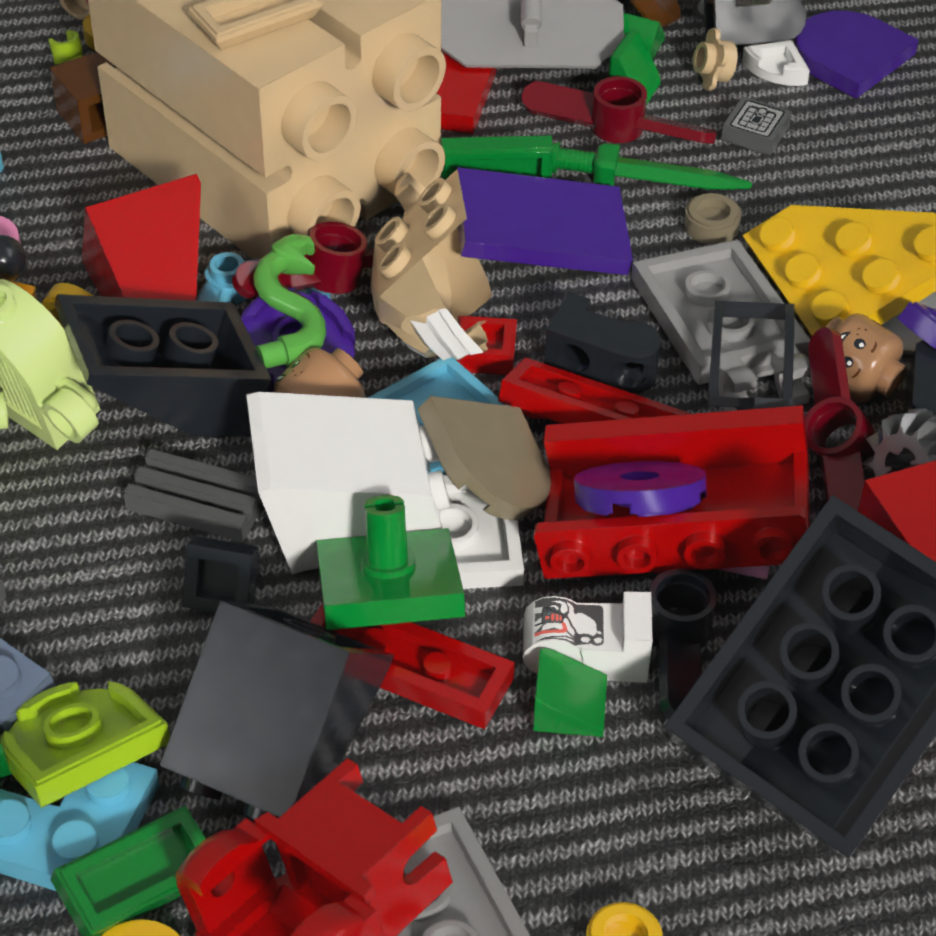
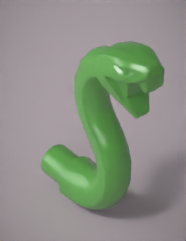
(289, 259)

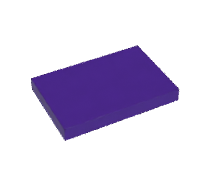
(543, 222)

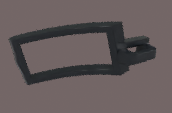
(752, 310)

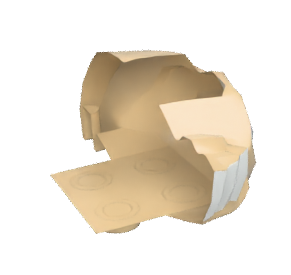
(422, 273)

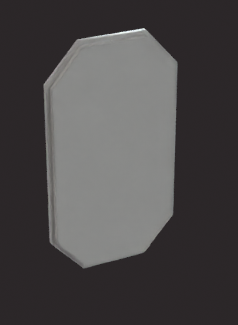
(531, 32)

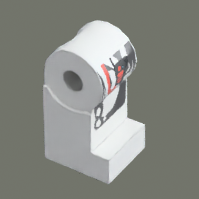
(600, 635)

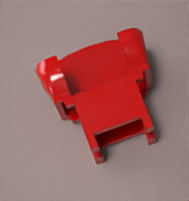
(339, 862)

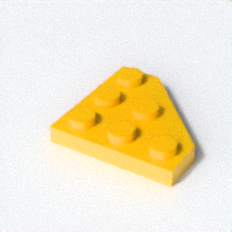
(847, 260)

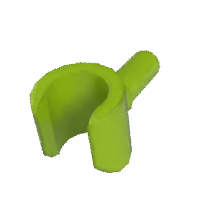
(66, 50)

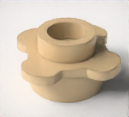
(715, 59)

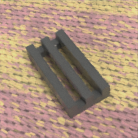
(200, 486)

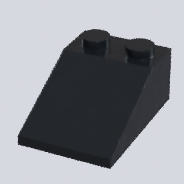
(168, 358)

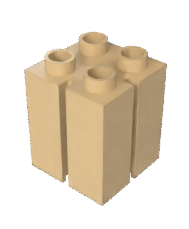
(280, 125)

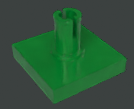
(389, 572)

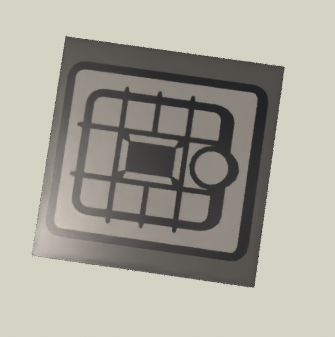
(756, 125)

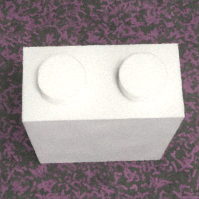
(331, 454)

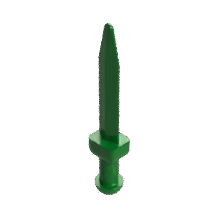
(607, 164)

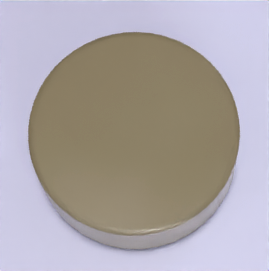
(712, 218)

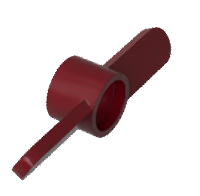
(612, 111)
(337, 260)
(832, 409)

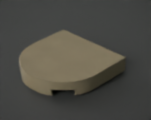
(489, 453)

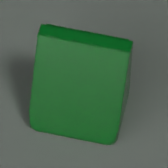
(634, 61)
(569, 696)

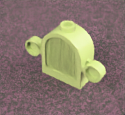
(41, 372)

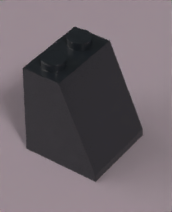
(271, 707)

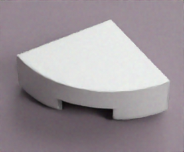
(777, 63)

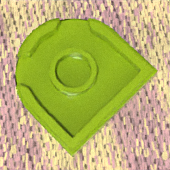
(78, 737)

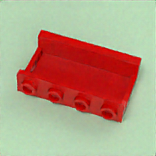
(751, 509)

